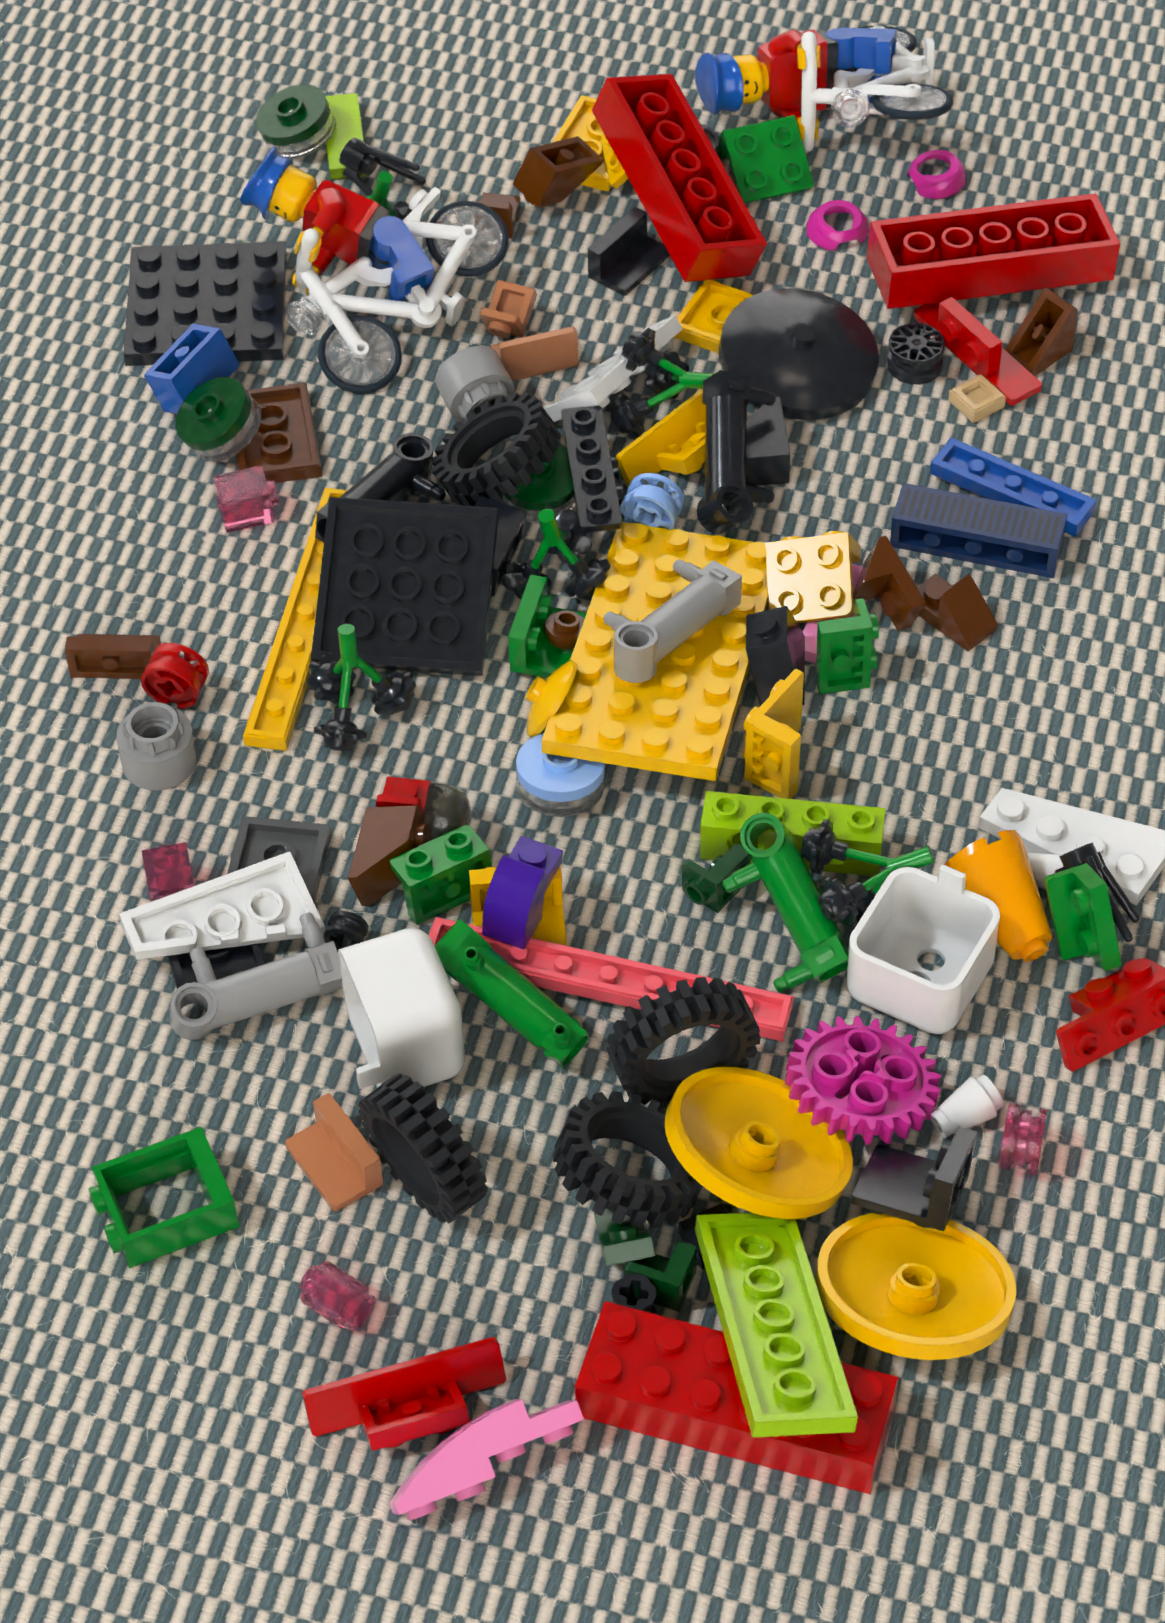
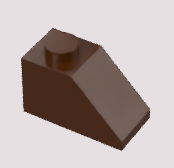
(555, 170)
(383, 836)

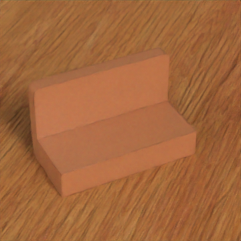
(539, 353)
(336, 1156)

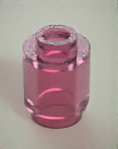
(336, 1296)

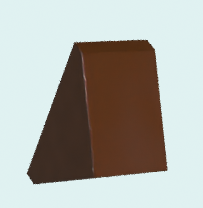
(1044, 333)

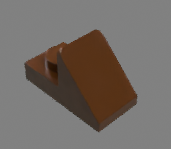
(888, 579)
(957, 610)

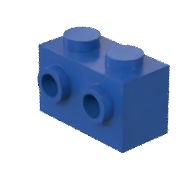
(191, 361)

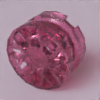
(1022, 1138)

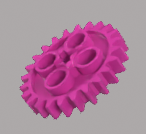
(862, 1080)

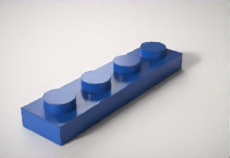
(1010, 483)

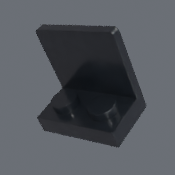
(914, 1185)

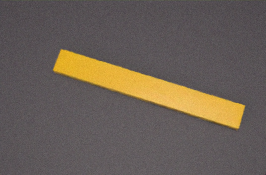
(287, 666)

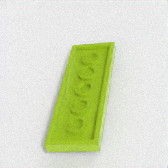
(774, 1326)

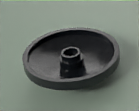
(801, 350)

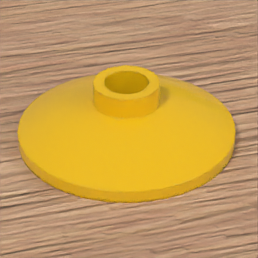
(548, 696)

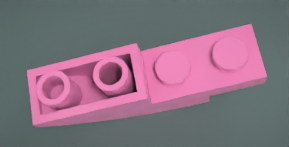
(463, 1461)

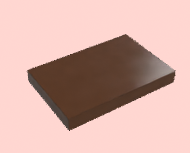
(285, 437)

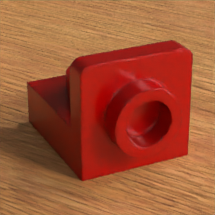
(404, 793)

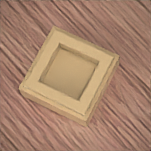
(977, 398)

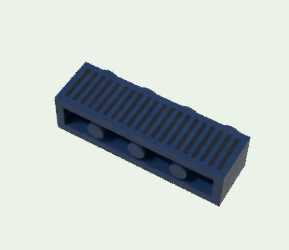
(978, 530)

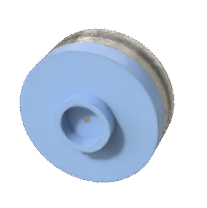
(557, 783)

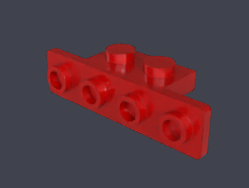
(979, 349)
(1113, 1012)
(407, 1397)

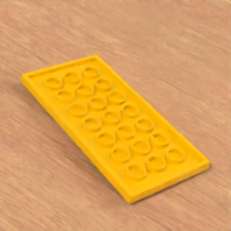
(689, 706)

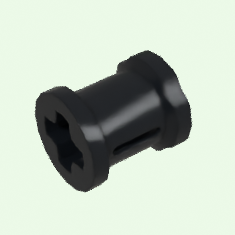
(624, 1293)

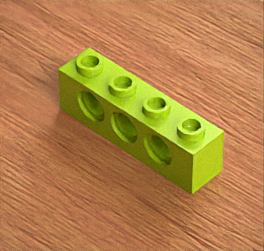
(852, 824)

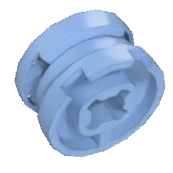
(652, 504)

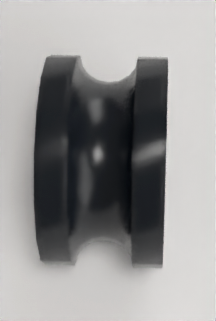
(345, 929)

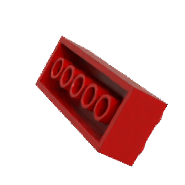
(678, 177)
(992, 250)
(682, 1388)

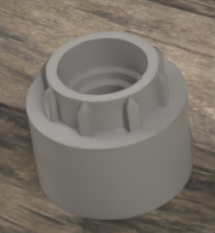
(471, 380)
(156, 746)

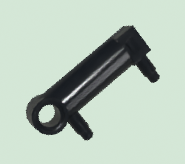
(725, 451)
(400, 472)

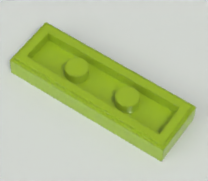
(347, 127)

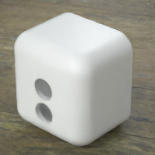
(920, 916)
(402, 1009)

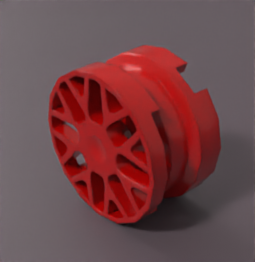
(174, 677)

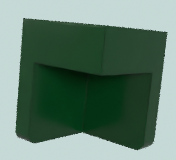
(669, 1275)

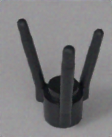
(363, 159)
(1089, 855)

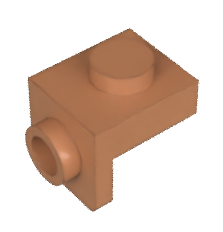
(509, 309)

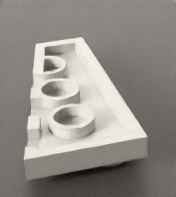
(611, 374)
(1129, 849)
(226, 912)

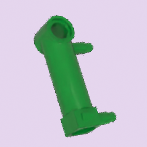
(795, 899)
(510, 994)

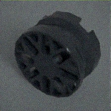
(915, 356)

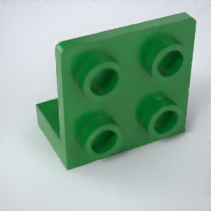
(766, 159)
(527, 641)

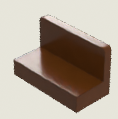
(109, 655)

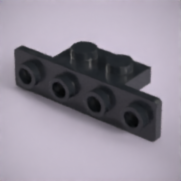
(592, 469)

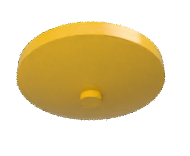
(753, 1146)
(915, 1287)

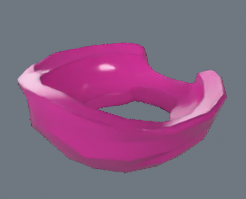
(938, 185)
(826, 236)

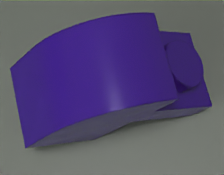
(517, 892)

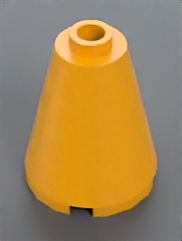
(1006, 877)

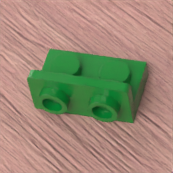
(846, 651)
(438, 872)
(1082, 916)

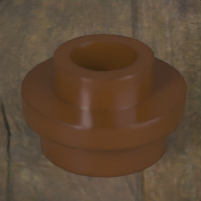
(563, 628)

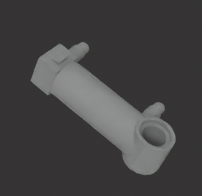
(646, 642)
(258, 988)

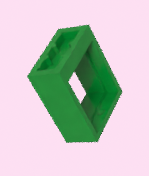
(149, 1166)

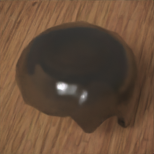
(446, 809)

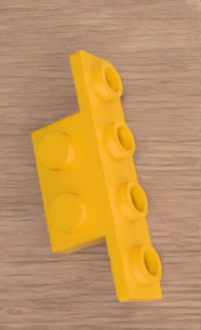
(669, 445)

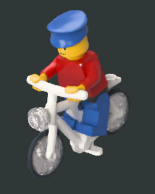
(838, 68)
(381, 251)

